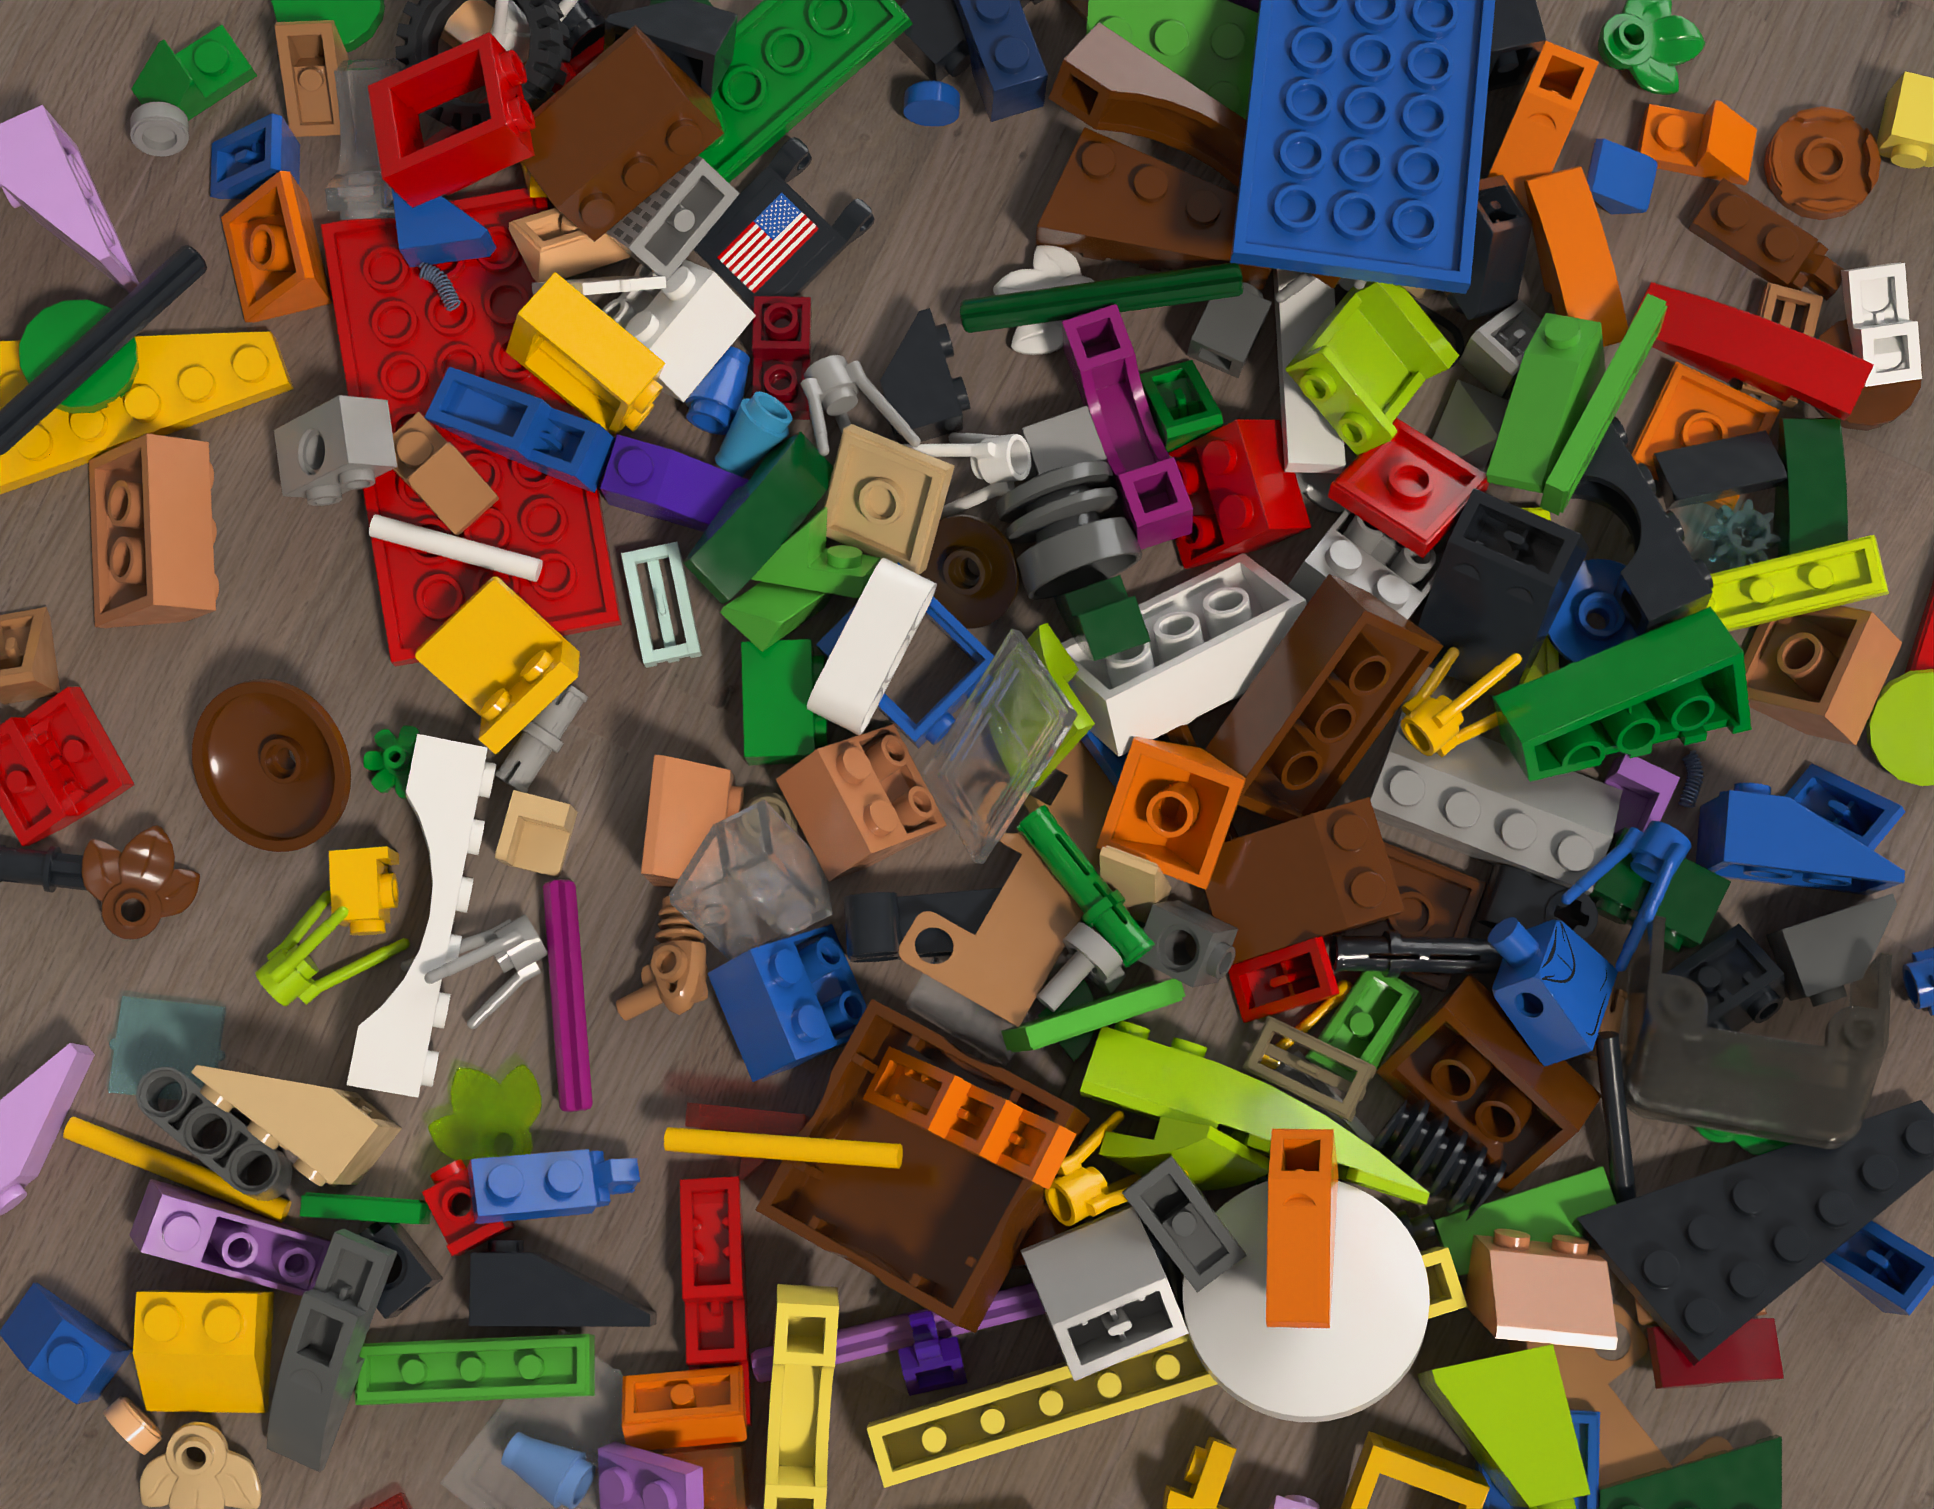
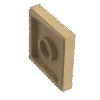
(886, 498)

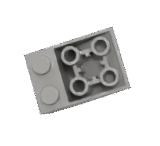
(1371, 562)

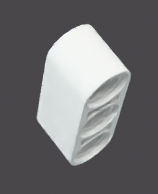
(871, 646)

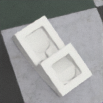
(1880, 322)

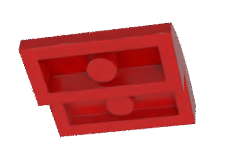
(56, 767)

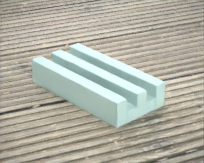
(671, 651)

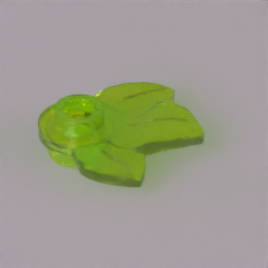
(485, 1110)

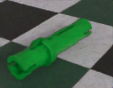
(1093, 896)

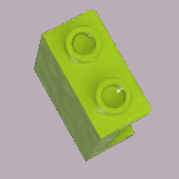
(1370, 362)

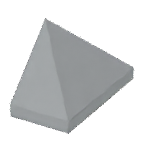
(1471, 423)

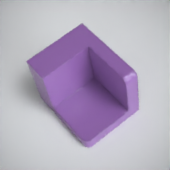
(1644, 792)

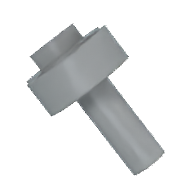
(1088, 958)

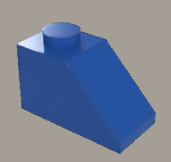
(63, 1345)

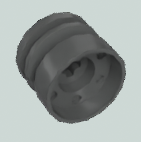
(1063, 517)

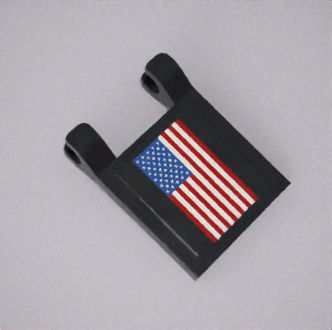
(773, 238)

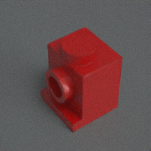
(459, 1231)

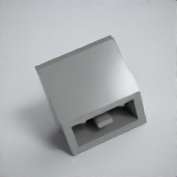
(1104, 1292)

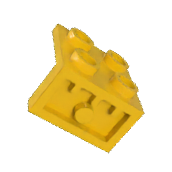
(500, 661)

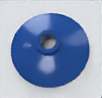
(1591, 593)

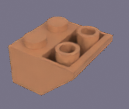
(860, 801)

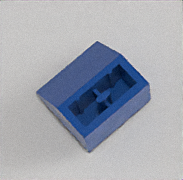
(789, 1001)

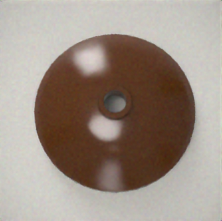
(248, 770)

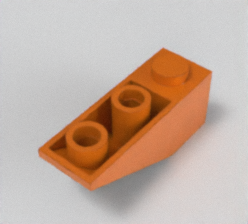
(1543, 117)
(1301, 1227)

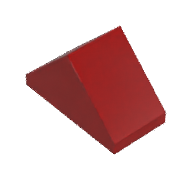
(1283, 980)

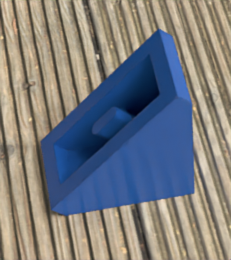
(252, 157)
(439, 233)
(1846, 805)
(1884, 1269)

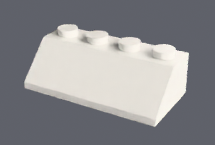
(1202, 652)

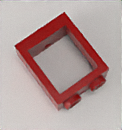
(432, 171)

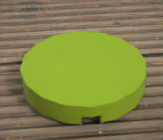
(1903, 727)

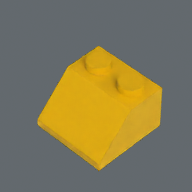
(204, 1350)

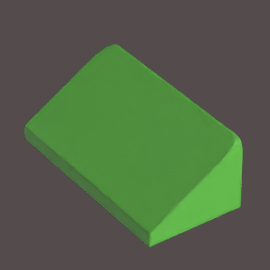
(773, 611)
(1368, 1021)

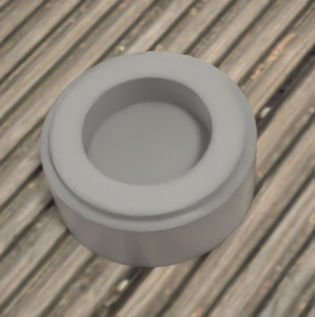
(159, 129)

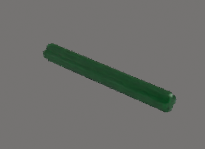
(1079, 299)

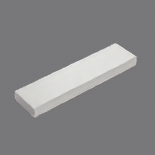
(1307, 436)

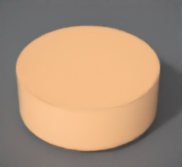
(133, 1424)

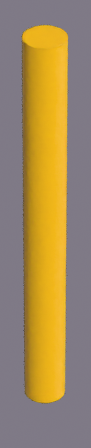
(783, 1147)
(169, 1167)

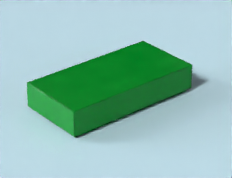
(365, 1208)

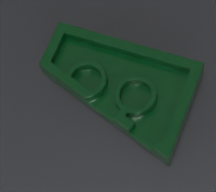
(1721, 1480)

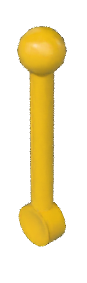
(1310, 1021)

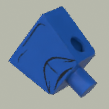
(1551, 987)

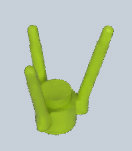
(291, 969)

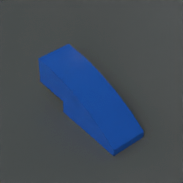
(522, 428)

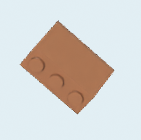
(152, 532)

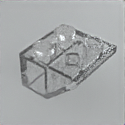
(752, 883)

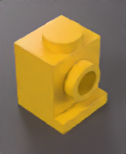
(365, 887)

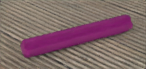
(567, 996)

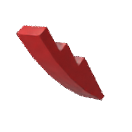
(1758, 352)
(715, 1277)

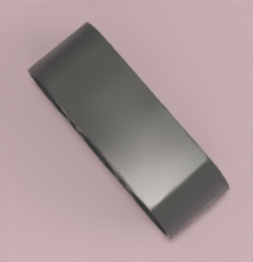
(188, 1123)

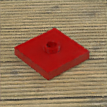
(1408, 488)

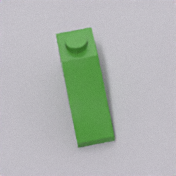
(1547, 400)

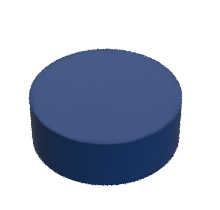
(931, 103)

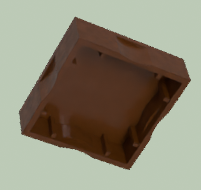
(945, 1218)

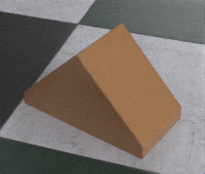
(27, 657)

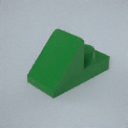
(195, 75)

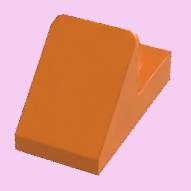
(1699, 144)

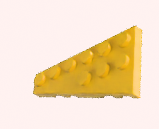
(176, 386)

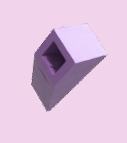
(226, 1239)

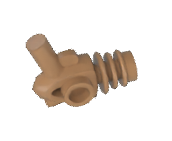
(676, 969)

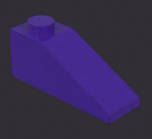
(666, 484)

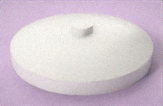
(1314, 1372)

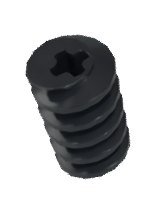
(1440, 1156)

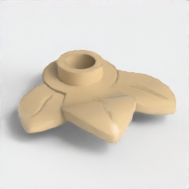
(212, 1484)

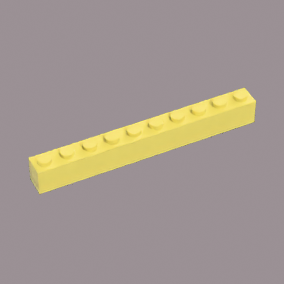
(1053, 1403)

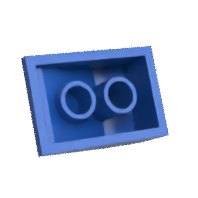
(1783, 843)

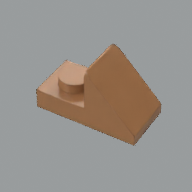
(308, 59)
(440, 475)

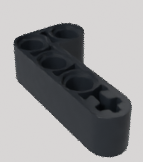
(881, 920)

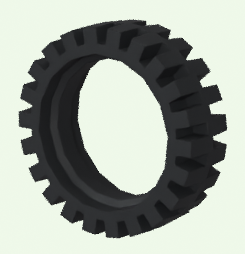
(541, 68)

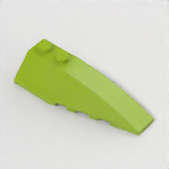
(1185, 1086)

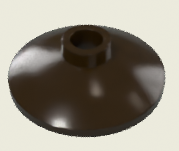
(968, 597)

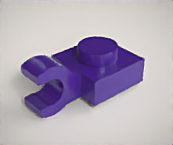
(931, 1360)

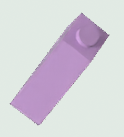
(33, 1118)

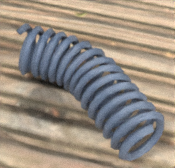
(438, 281)
(1692, 765)

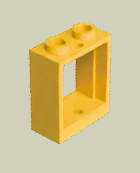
(586, 357)
(1415, 1468)

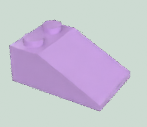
(51, 182)

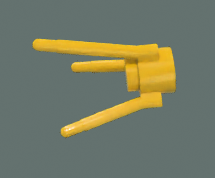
(1435, 723)
(1085, 1191)

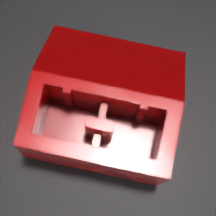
(1238, 492)

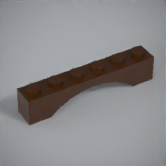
(1129, 92)

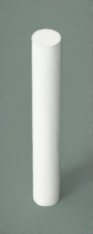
(455, 548)

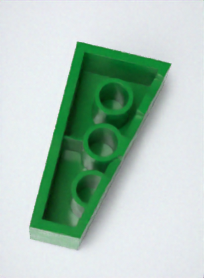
(1628, 698)

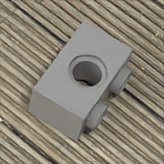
(335, 449)

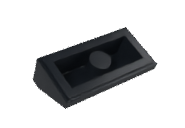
(1718, 469)

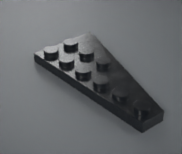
(1742, 1235)

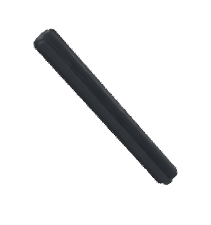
(98, 345)

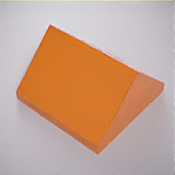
(275, 251)
(1173, 808)

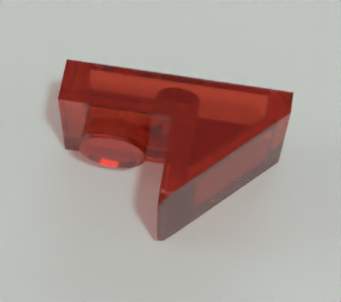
(745, 1121)

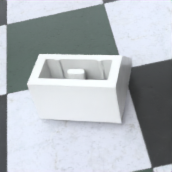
(683, 324)

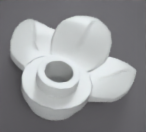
(1051, 269)

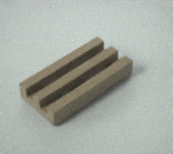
(1354, 1090)

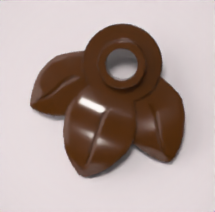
(140, 873)

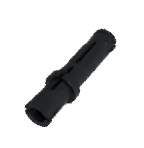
(1352, 954)

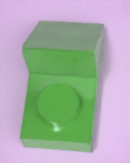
(809, 565)

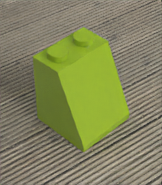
(1514, 1424)

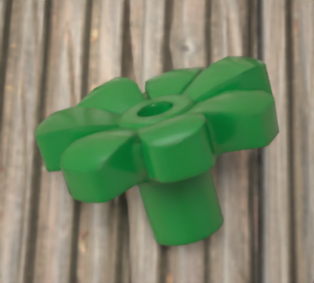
(385, 761)

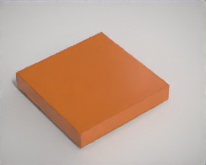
(1698, 411)

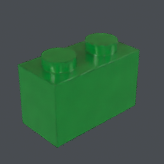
(776, 700)

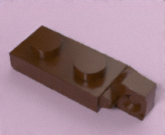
(1765, 242)

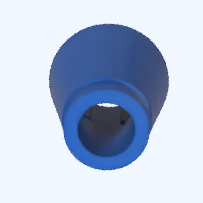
(719, 393)

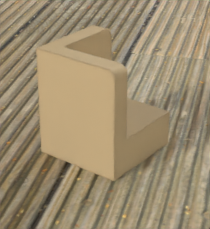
(536, 834)

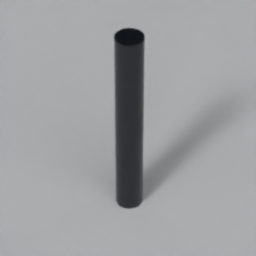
(1615, 1116)

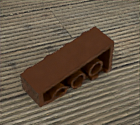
(1140, 211)

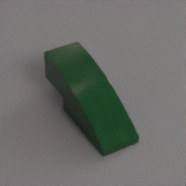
(1813, 498)
(760, 517)
(1103, 618)

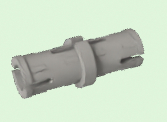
(540, 739)

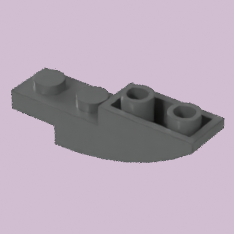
(324, 1349)

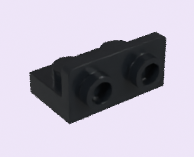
(1736, 979)

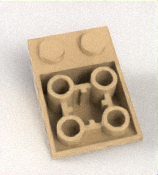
(327, 1128)

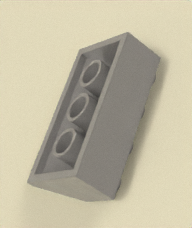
(1490, 811)

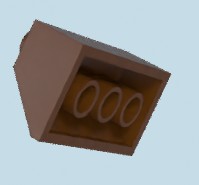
(1321, 700)

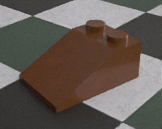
(1304, 880)

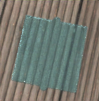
(164, 1035)

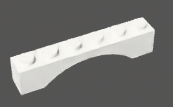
(443, 793)

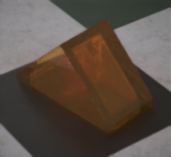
(723, 1473)

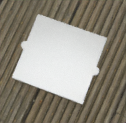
(612, 284)

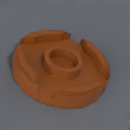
(1822, 163)

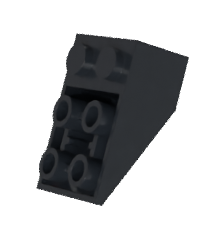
(1499, 588)

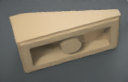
(1136, 879)

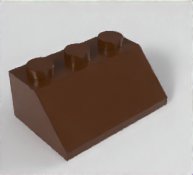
(618, 133)
(1489, 1082)

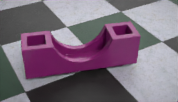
(1113, 392)

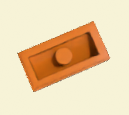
(684, 1408)

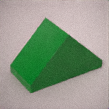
(1180, 404)

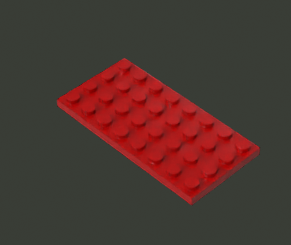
(397, 350)

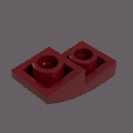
(782, 350)
(1744, 1357)

